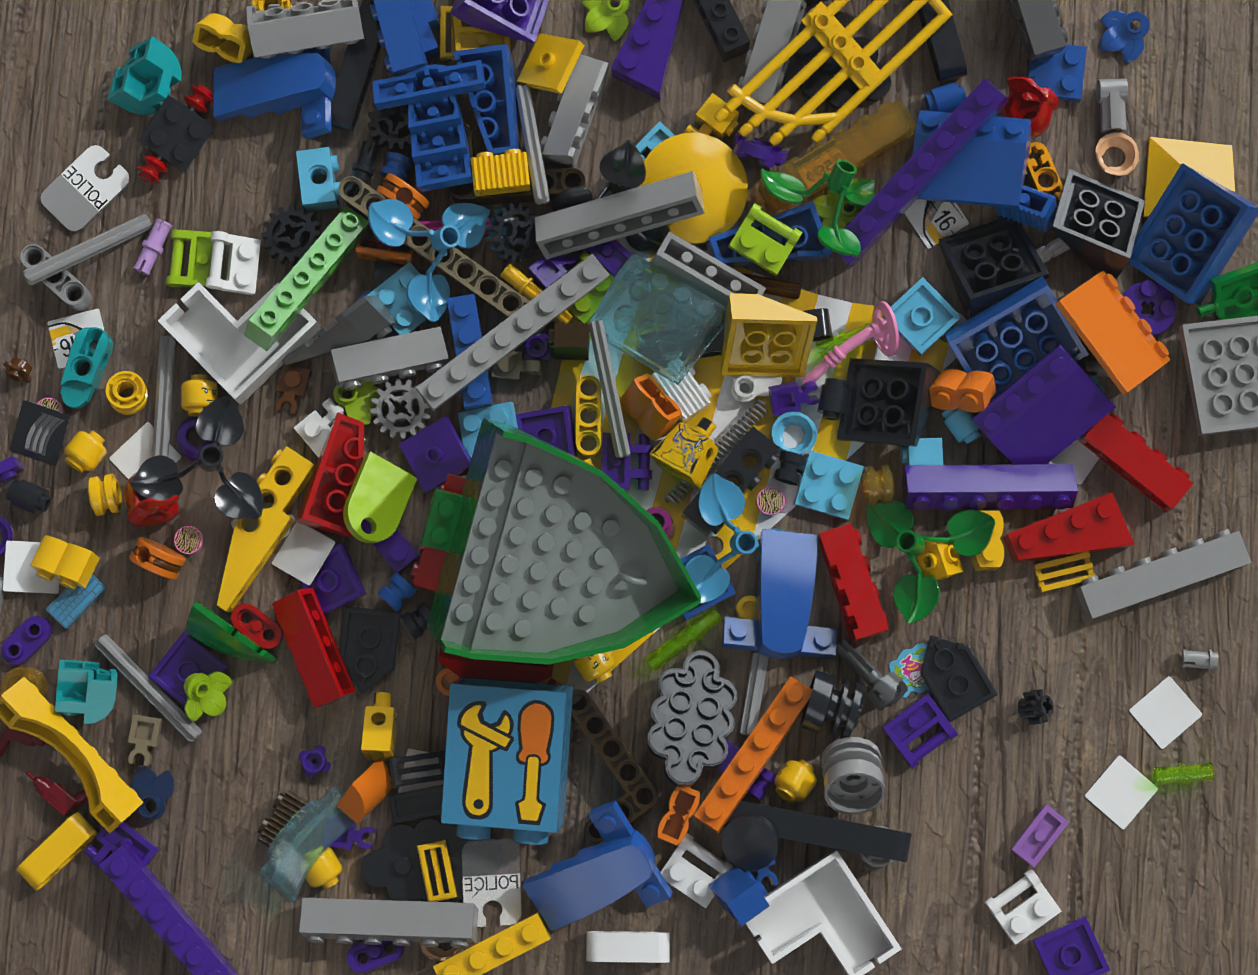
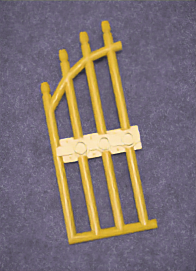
(845, 51)

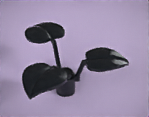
(623, 170)
(216, 423)

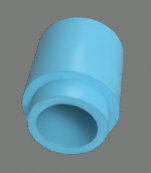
(961, 425)

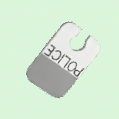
(79, 194)

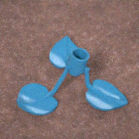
(461, 227)
(718, 503)

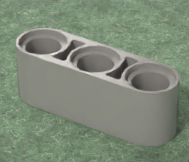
(66, 285)

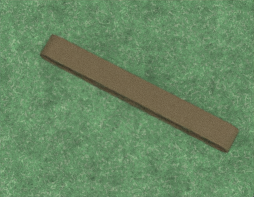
(450, 267)

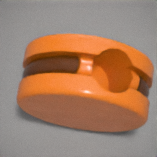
(399, 190)
(157, 558)

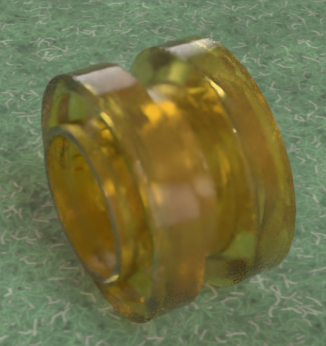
(878, 485)
(31, 674)

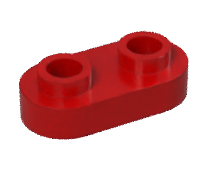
(257, 627)

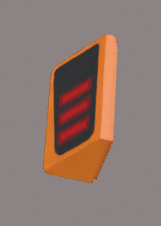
(373, 250)

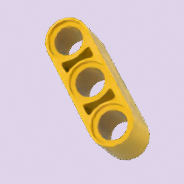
(583, 404)
(57, 851)

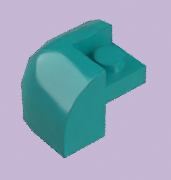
(145, 77)
(85, 690)

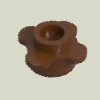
(18, 370)

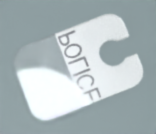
(490, 874)

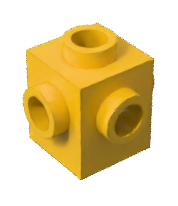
(939, 560)

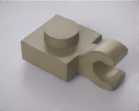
(513, 366)

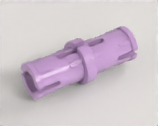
(152, 247)

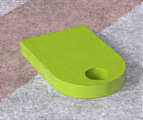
(379, 497)

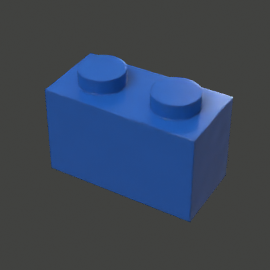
(740, 895)

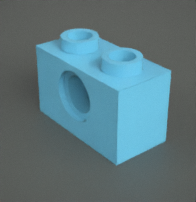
(310, 164)

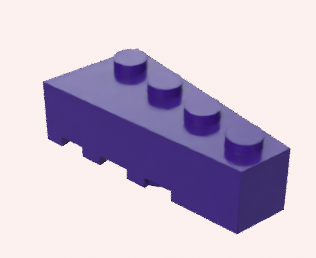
(648, 47)

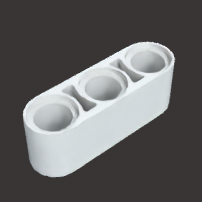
(627, 946)

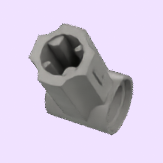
(1112, 96)

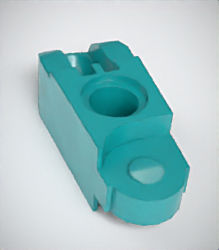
(79, 389)

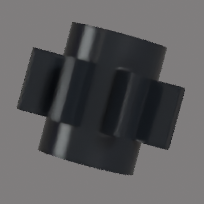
(1035, 707)

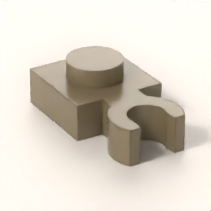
(144, 733)

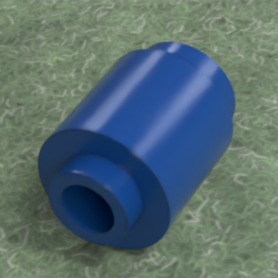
(944, 98)

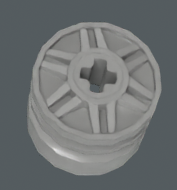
(852, 775)

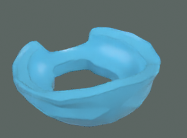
(800, 420)

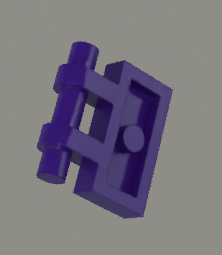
(619, 468)
(122, 834)

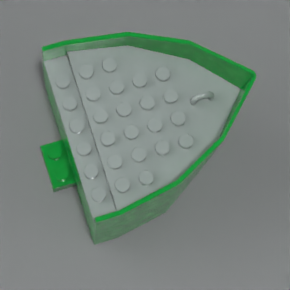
(546, 558)

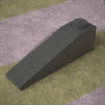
(355, 325)

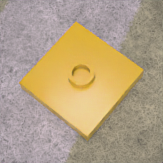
(550, 63)

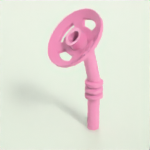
(878, 330)

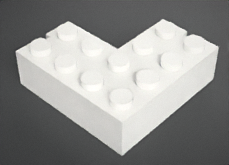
(220, 345)
(825, 902)

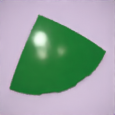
(223, 637)

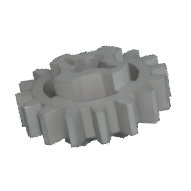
(393, 419)

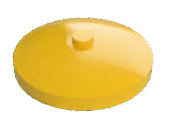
(718, 174)

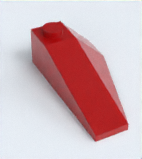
(333, 477)

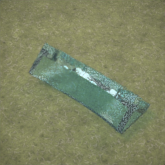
(303, 842)

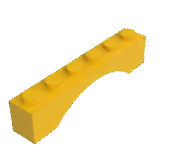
(107, 794)

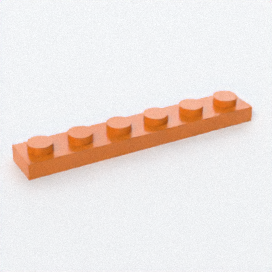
(754, 755)

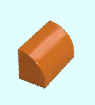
(366, 791)

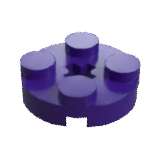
(761, 149)
(1161, 301)

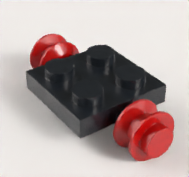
(175, 134)

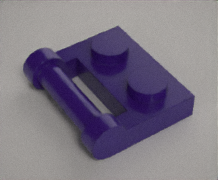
(913, 723)

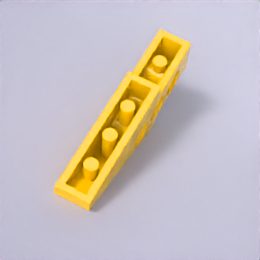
(252, 549)

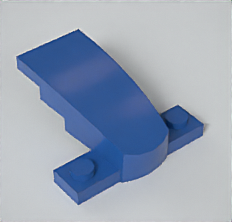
(278, 86)
(435, 119)
(783, 602)
(599, 873)

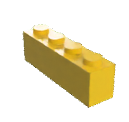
(496, 948)

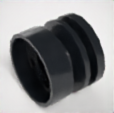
(832, 705)

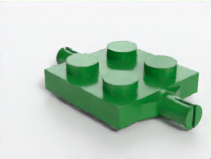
(1233, 294)

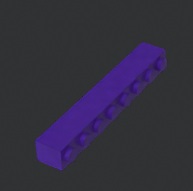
(925, 166)

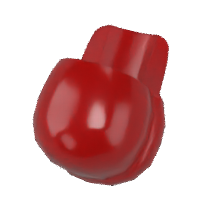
(1030, 102)
(149, 511)

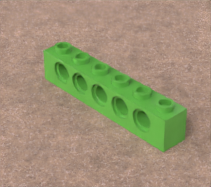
(306, 278)

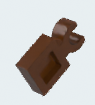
(294, 384)

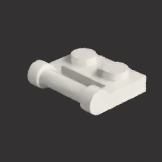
(241, 263)
(688, 877)
(1027, 915)

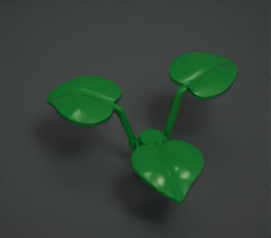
(840, 181)
(891, 528)

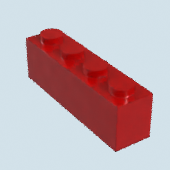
(1137, 462)
(313, 647)

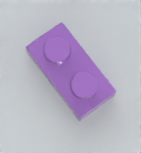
(1039, 835)

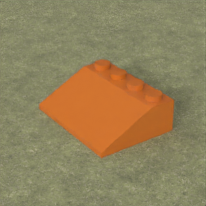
(1113, 331)

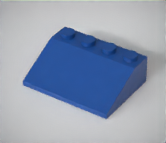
(987, 169)
(1191, 234)
(1014, 335)

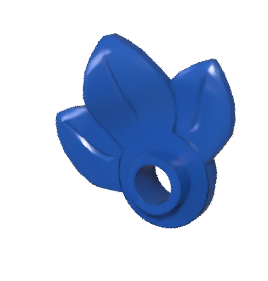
(1121, 36)

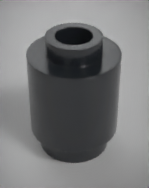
(833, 399)
(29, 496)

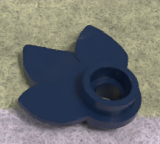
(152, 788)

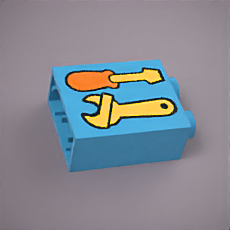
(506, 758)

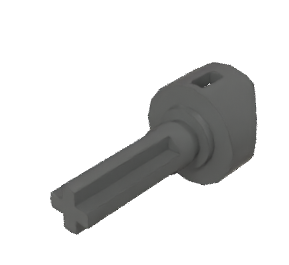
(882, 688)

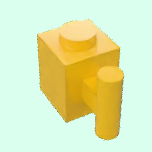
(709, 125)

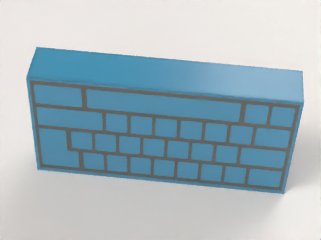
(73, 603)

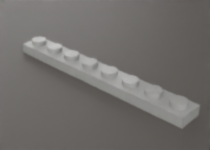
(512, 332)

